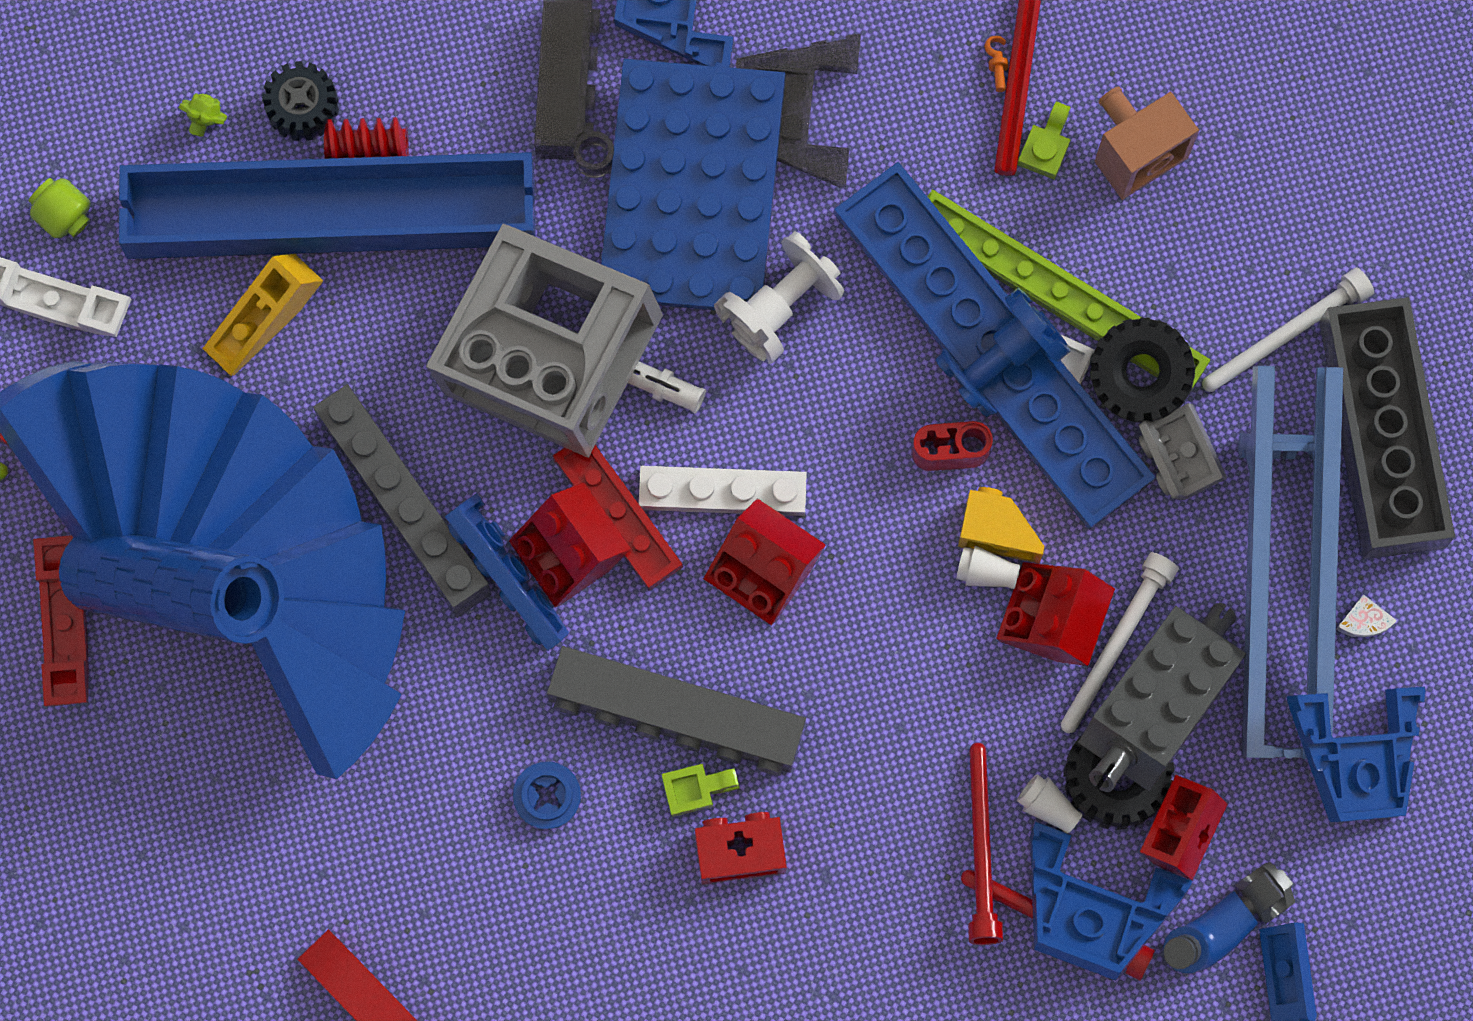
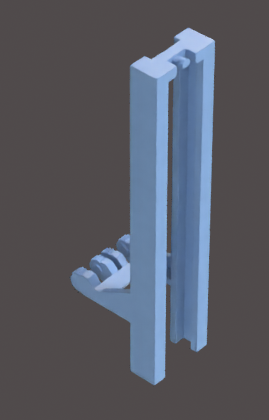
(1259, 450)

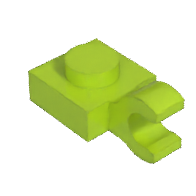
(1046, 147)
(691, 789)

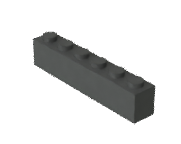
(402, 500)
(676, 710)

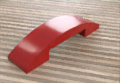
(63, 630)
(351, 982)

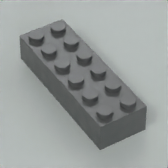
(1387, 429)

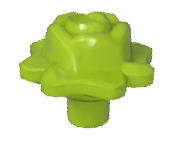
(202, 112)

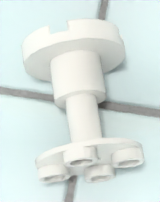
(770, 308)

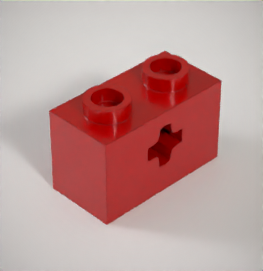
(1183, 827)
(762, 859)

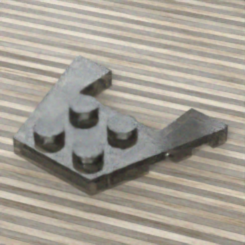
(799, 67)

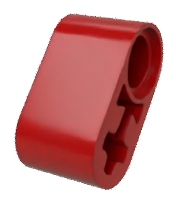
(940, 436)

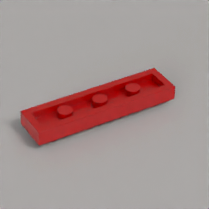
(649, 553)

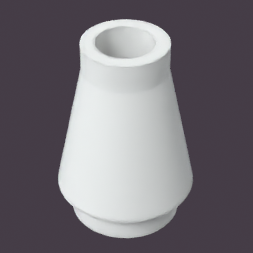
(986, 569)
(1046, 802)

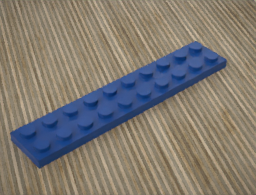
(962, 312)

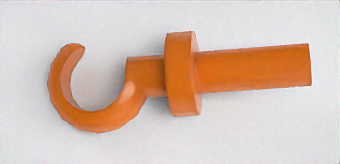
(998, 63)

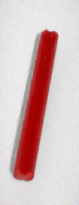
(1017, 87)

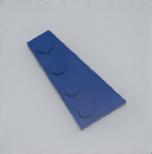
(507, 571)

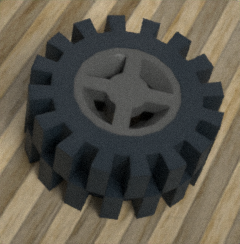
(296, 88)

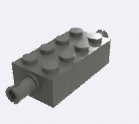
(1162, 698)

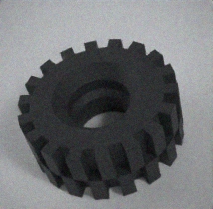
(1138, 338)
(1113, 807)

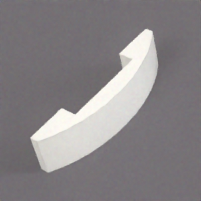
(60, 301)

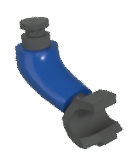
(1228, 922)

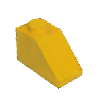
(998, 527)

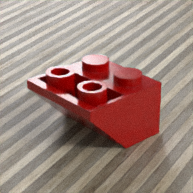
(569, 543)
(764, 561)
(1056, 612)

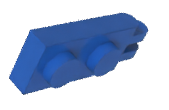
(1288, 972)

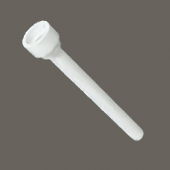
(1353, 288)
(1157, 572)

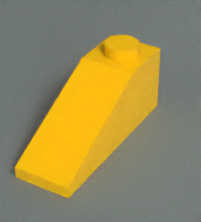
(262, 311)

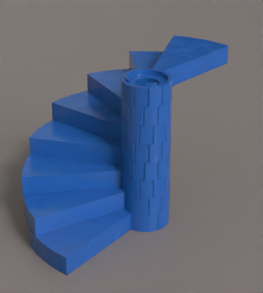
(218, 525)

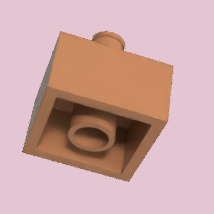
(1143, 141)

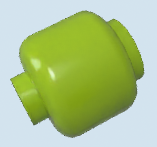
(60, 208)

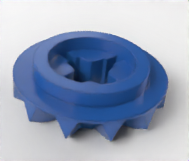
(546, 775)

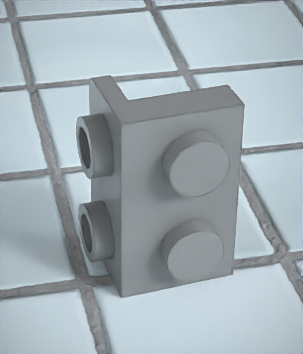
(1181, 453)

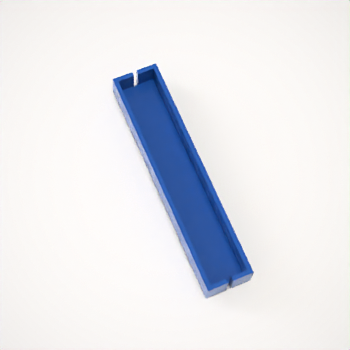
(323, 205)

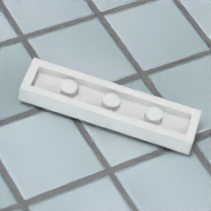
(720, 490)

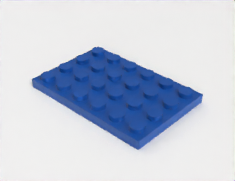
(693, 179)

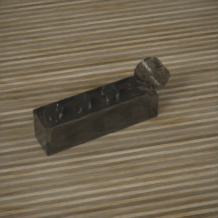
(565, 87)

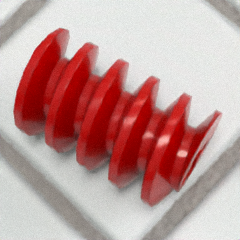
(365, 142)

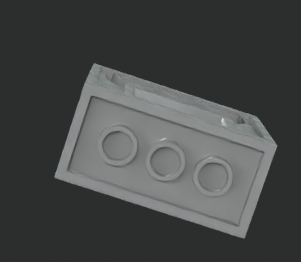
(534, 369)

